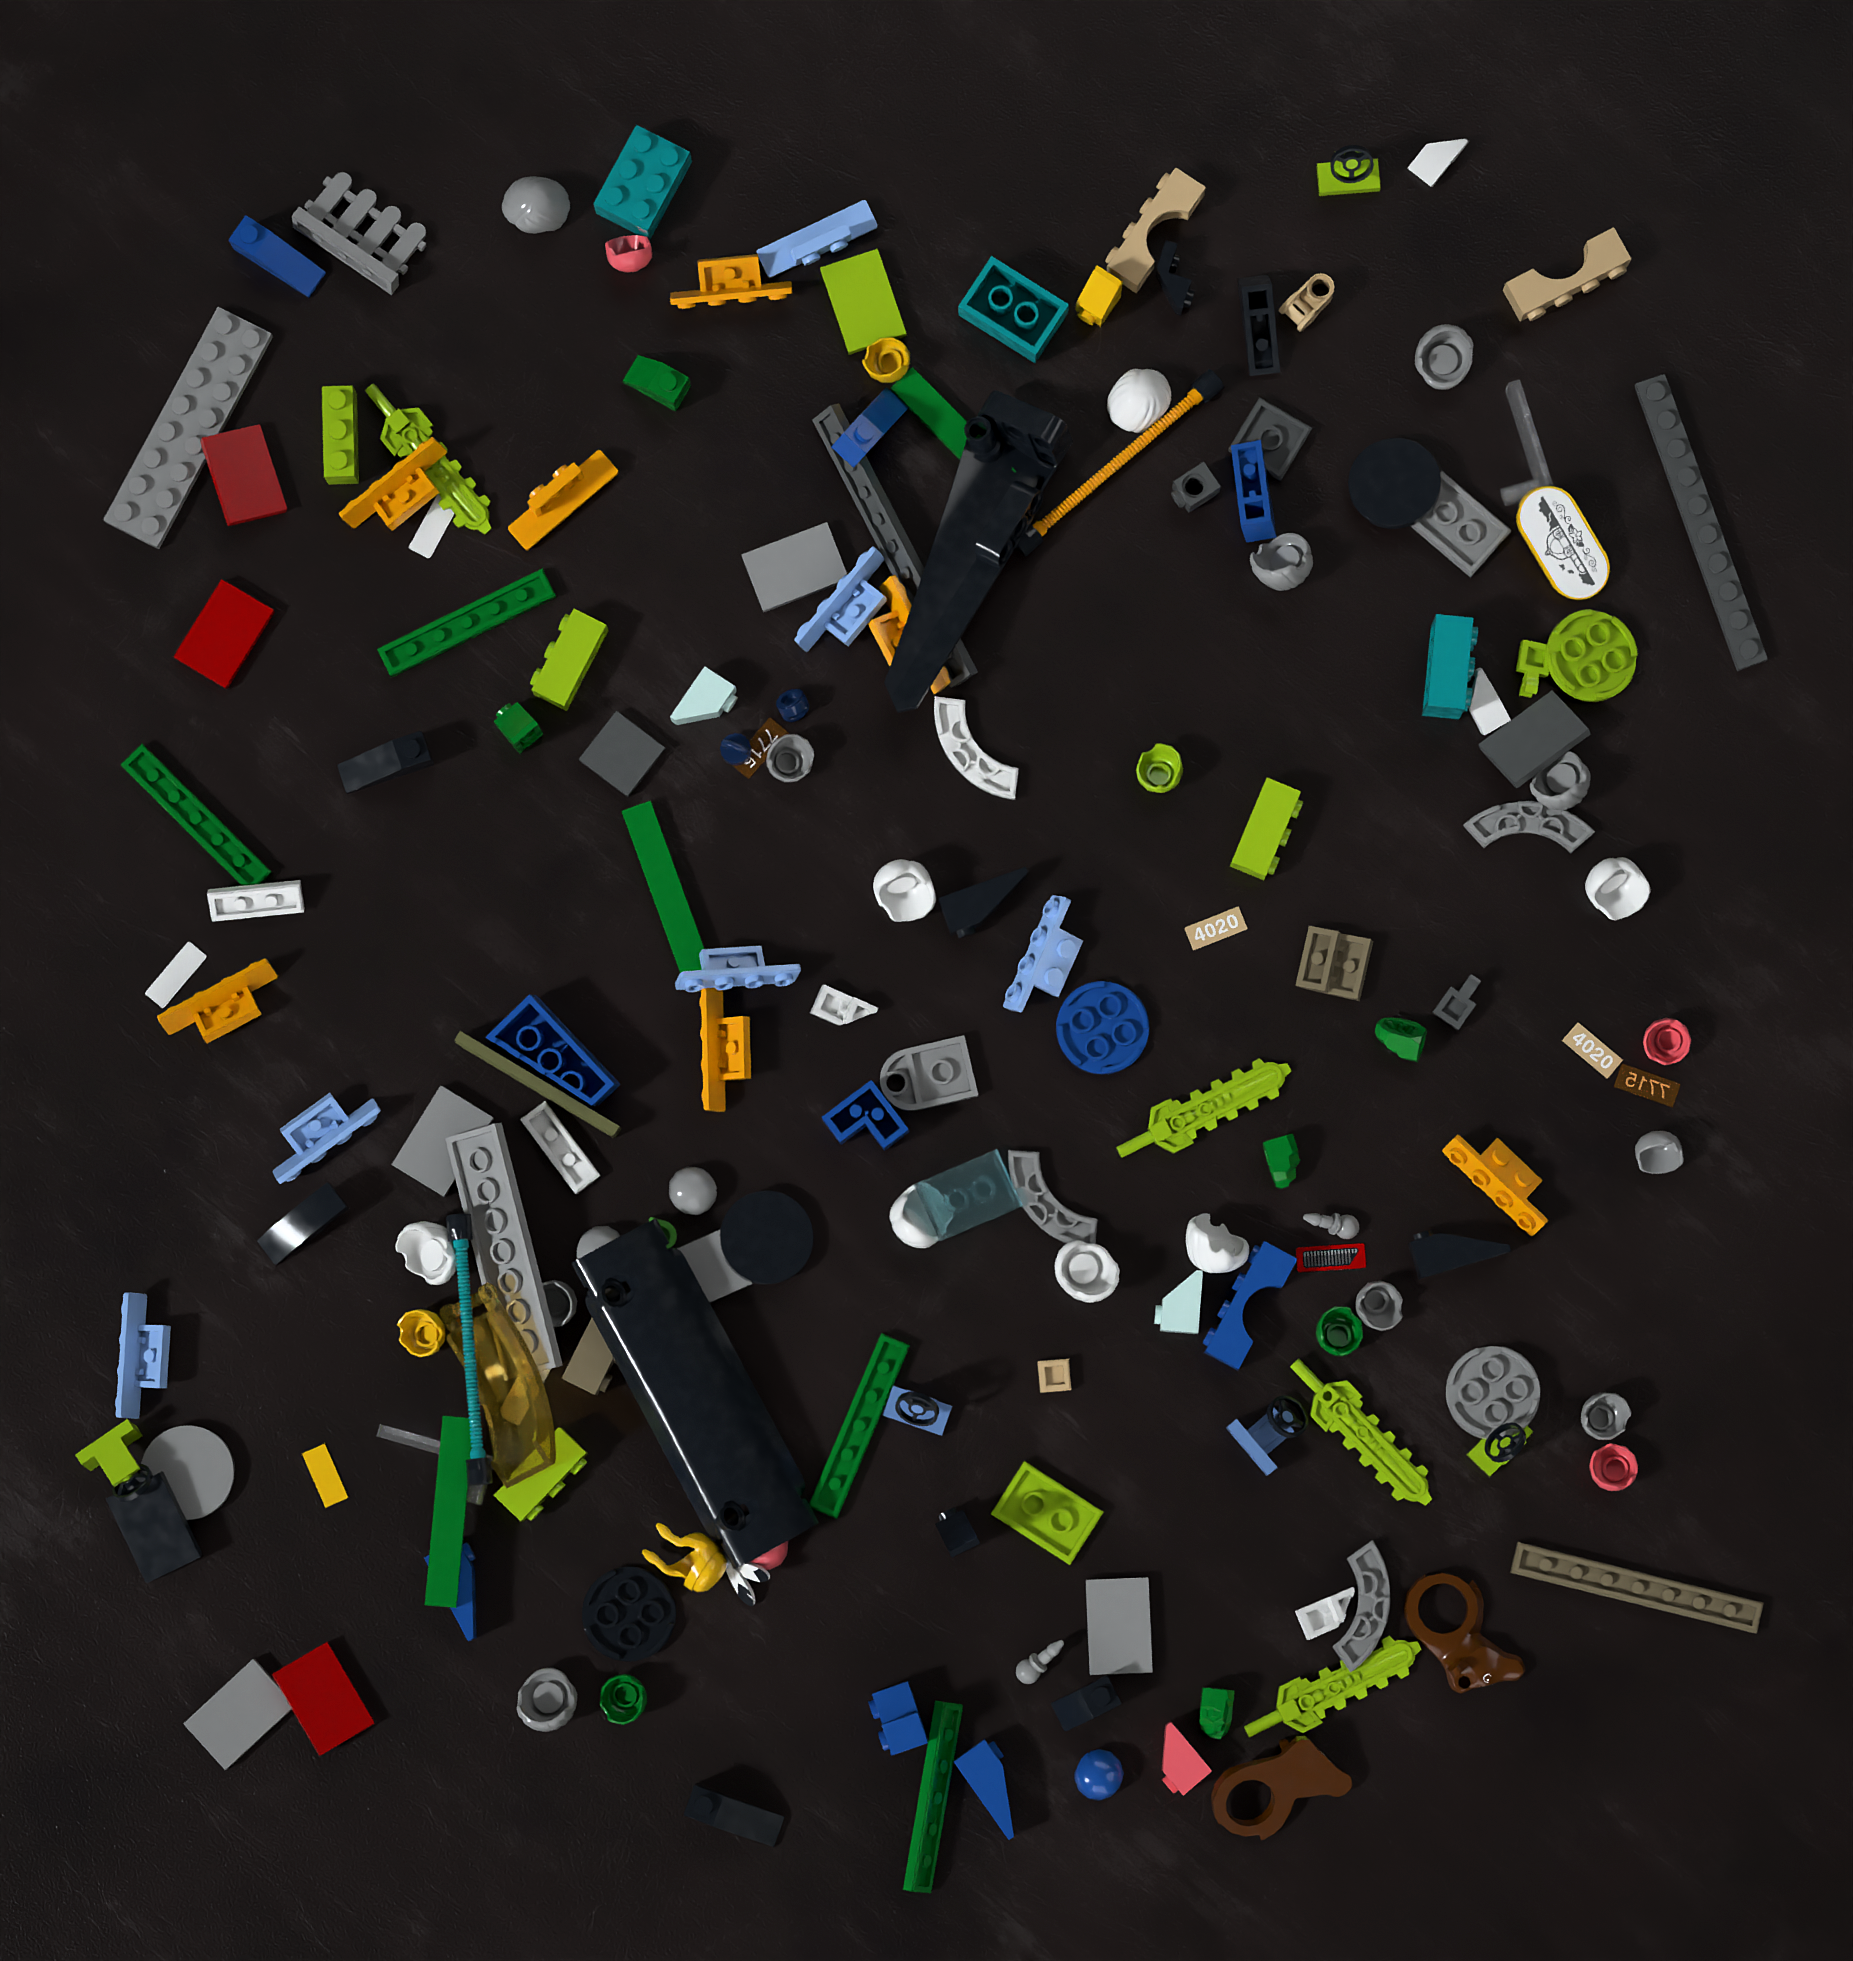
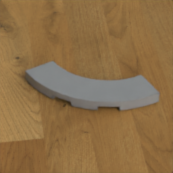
(1528, 818)
(1042, 1205)
(1371, 1609)

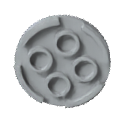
(1492, 1389)
(195, 1466)

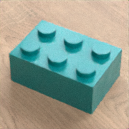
(642, 182)
(1013, 309)
(1449, 666)

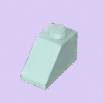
(705, 699)
(1181, 1307)

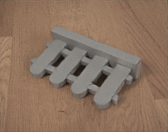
(360, 256)

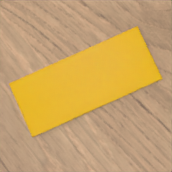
(325, 1475)

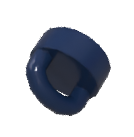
(792, 705)
(735, 749)

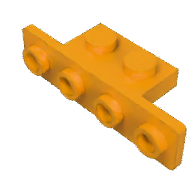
(730, 279)
(399, 491)
(561, 497)
(889, 627)
(222, 1005)
(724, 1049)
(1502, 1178)

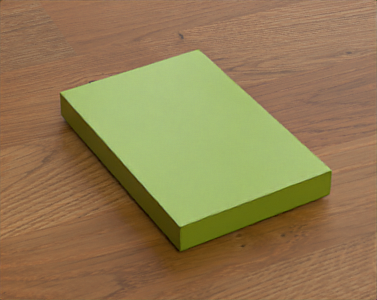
(862, 300)
(1047, 1513)

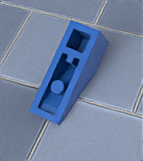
(276, 256)
(869, 427)
(1253, 491)
(466, 1607)
(986, 1776)

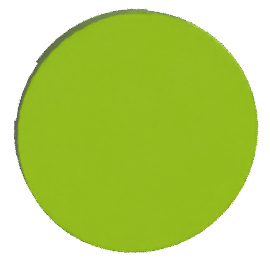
(1591, 655)

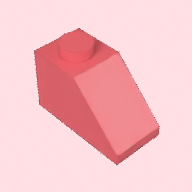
(1181, 1762)

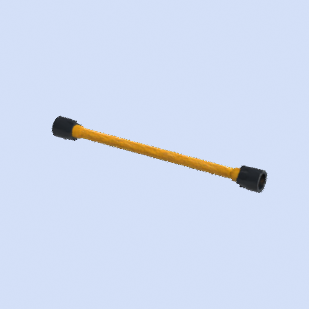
(1202, 390)

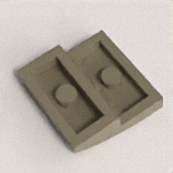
(1334, 963)

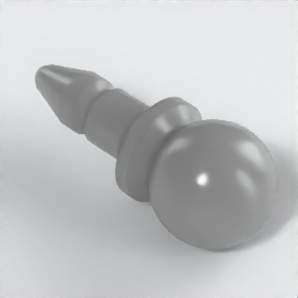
(1344, 1226)
(1029, 1669)

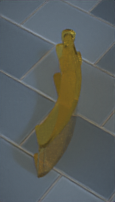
(508, 1389)

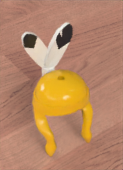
(707, 1565)

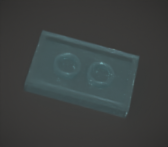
(968, 1195)

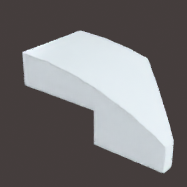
(1435, 159)
(1486, 705)
(839, 1007)
(1324, 1614)

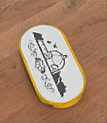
(1562, 542)

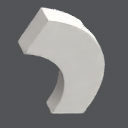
(965, 753)

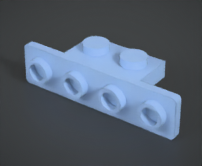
(812, 241)
(849, 605)
(1047, 957)
(735, 967)
(319, 1130)
(141, 1357)

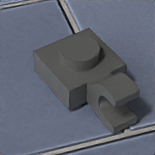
(1456, 1005)

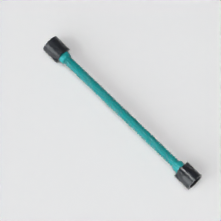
(478, 1466)

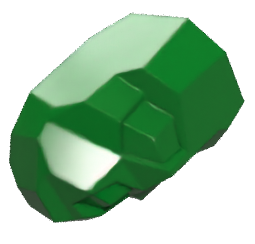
(1402, 1037)
(1282, 1159)
(1216, 1711)

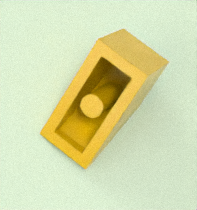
(1098, 297)

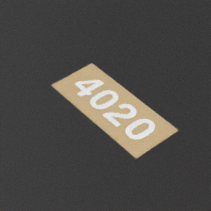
(1215, 928)
(1592, 1050)

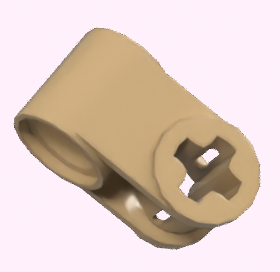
(1304, 305)

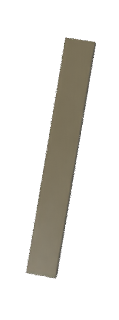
(1636, 1587)

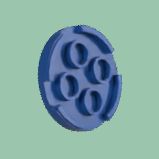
(1102, 1027)

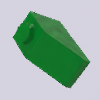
(658, 381)
(517, 726)

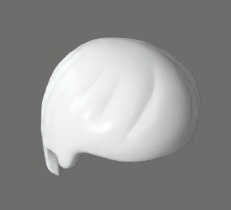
(1139, 399)
(1617, 887)
(904, 890)
(911, 1220)
(1213, 1247)
(428, 1251)
(1086, 1271)

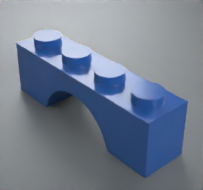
(1230, 1340)

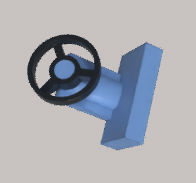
(917, 1410)
(1269, 1431)

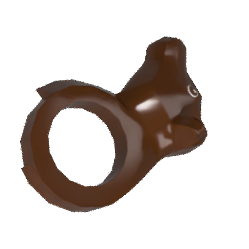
(1464, 1653)
(1293, 1774)

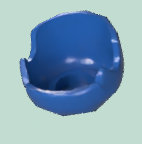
(1099, 1774)

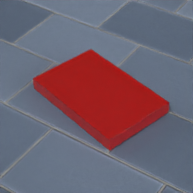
(243, 475)
(224, 634)
(323, 1699)

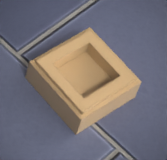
(1054, 1375)

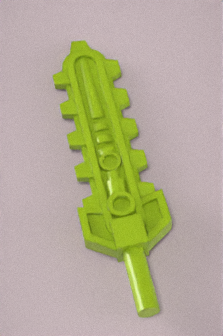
(403, 434)
(1175, 1124)
(1338, 1408)
(1303, 1703)

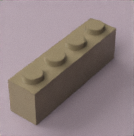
(591, 1360)

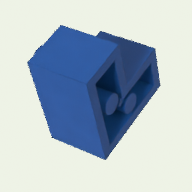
(866, 1109)
(899, 1718)

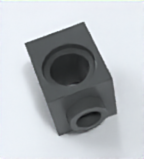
(1201, 476)

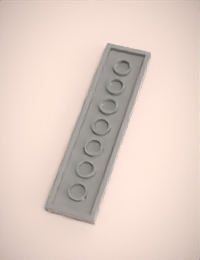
(194, 410)
(502, 1236)

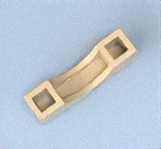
(1176, 199)
(1534, 293)

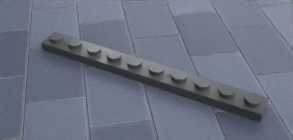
(1700, 522)
(885, 527)

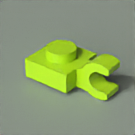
(1533, 664)

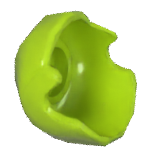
(1160, 768)

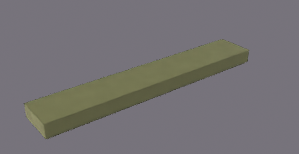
(537, 1084)

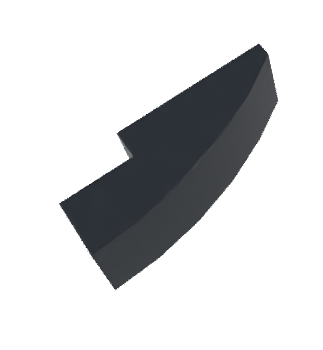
(303, 1223)

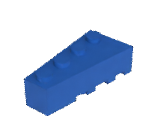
(552, 1049)

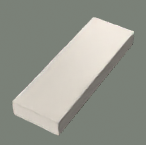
(255, 900)
(560, 1147)

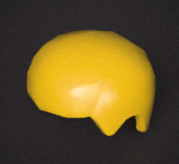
(887, 360)
(421, 1332)

